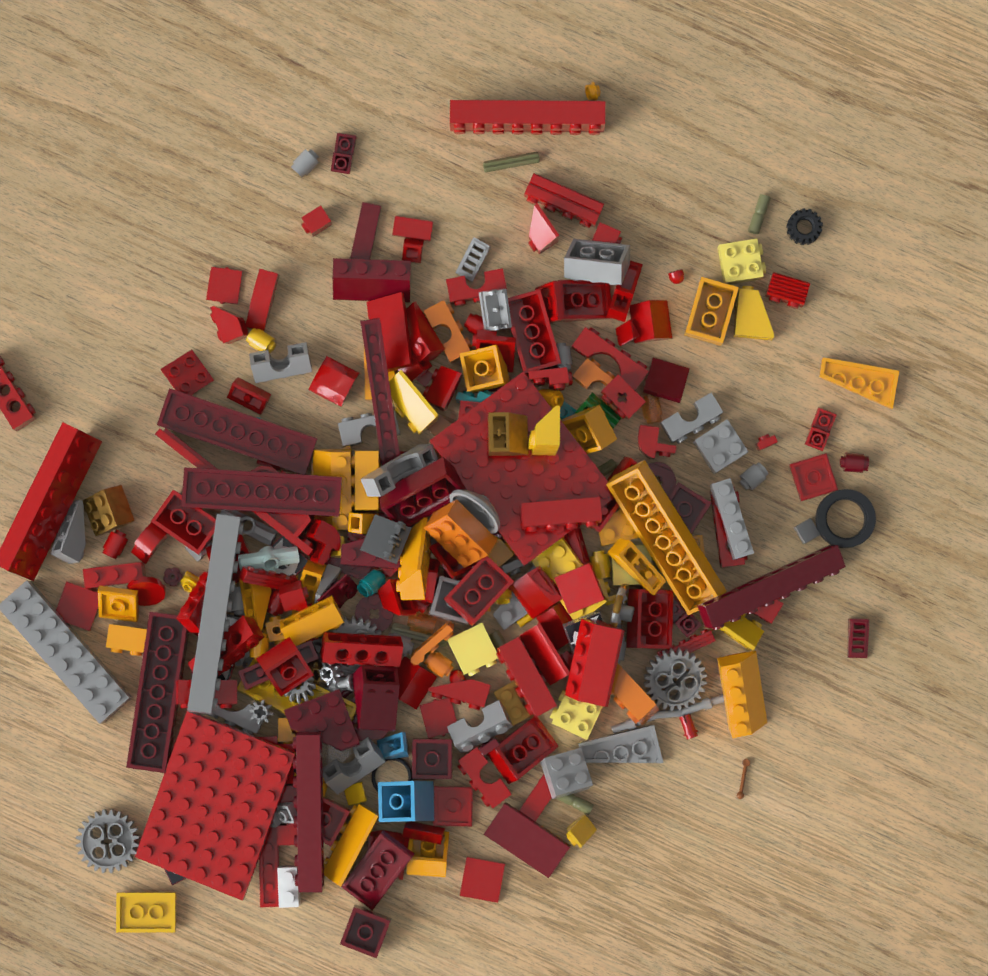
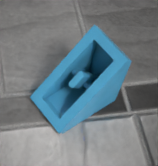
(394, 746)

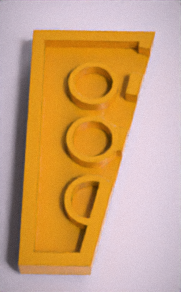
(865, 380)

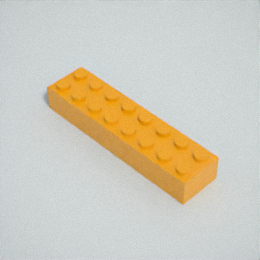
(665, 536)

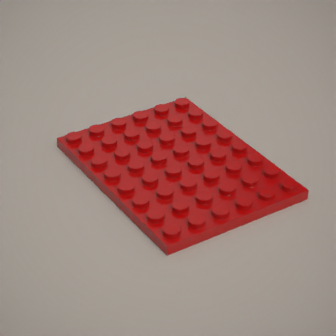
(520, 478)
(215, 805)

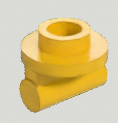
(189, 581)

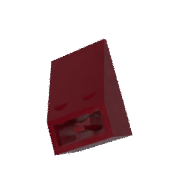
(376, 697)

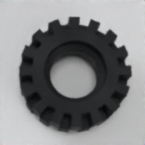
(807, 215)

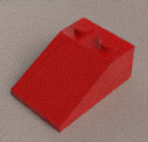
(585, 300)
(522, 750)

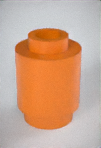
(439, 664)

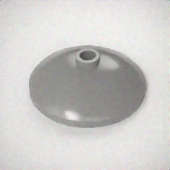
(479, 507)

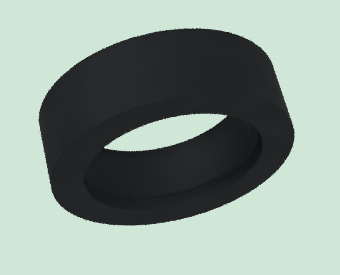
(866, 507)

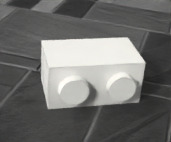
(287, 890)

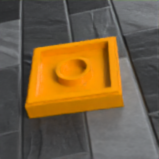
(118, 603)

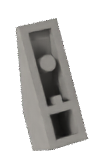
(71, 536)

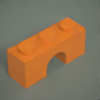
(441, 316)
(590, 373)

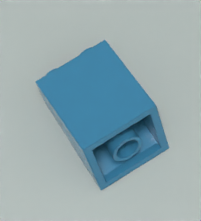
(406, 801)

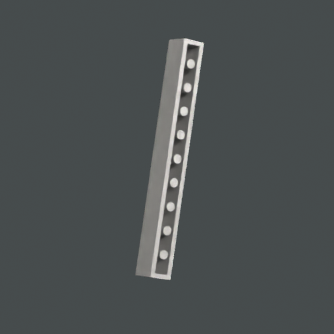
(214, 614)

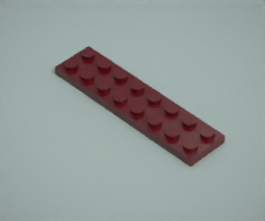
(237, 431)
(261, 492)

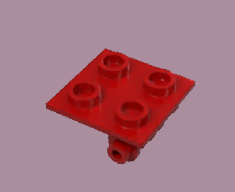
(187, 373)

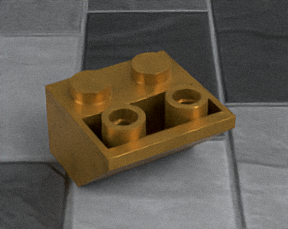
(507, 434)
(108, 510)

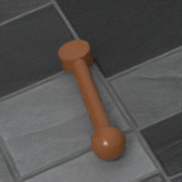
(746, 762)

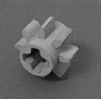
(331, 673)
(256, 715)

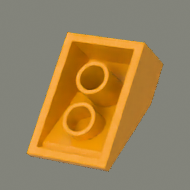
(590, 429)

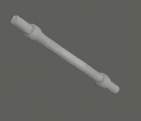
(705, 704)

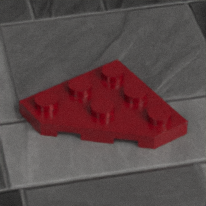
(325, 715)

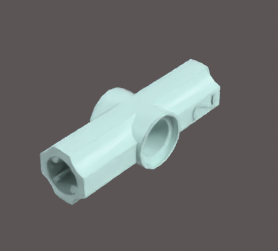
(269, 558)

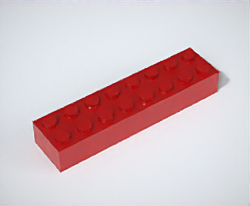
(527, 116)
(48, 501)

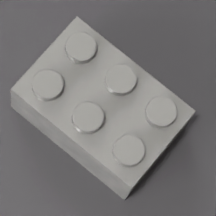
(597, 261)

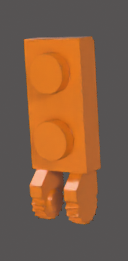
(431, 643)

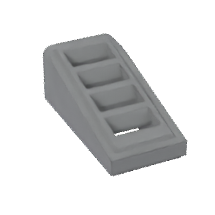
(475, 242)
(330, 577)

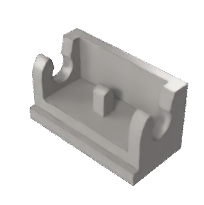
(495, 309)

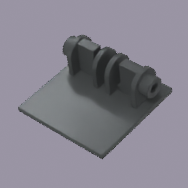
(386, 539)

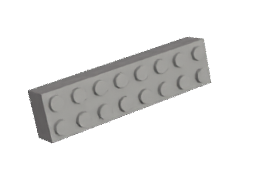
(65, 652)

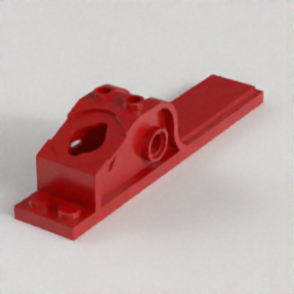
(289, 525)

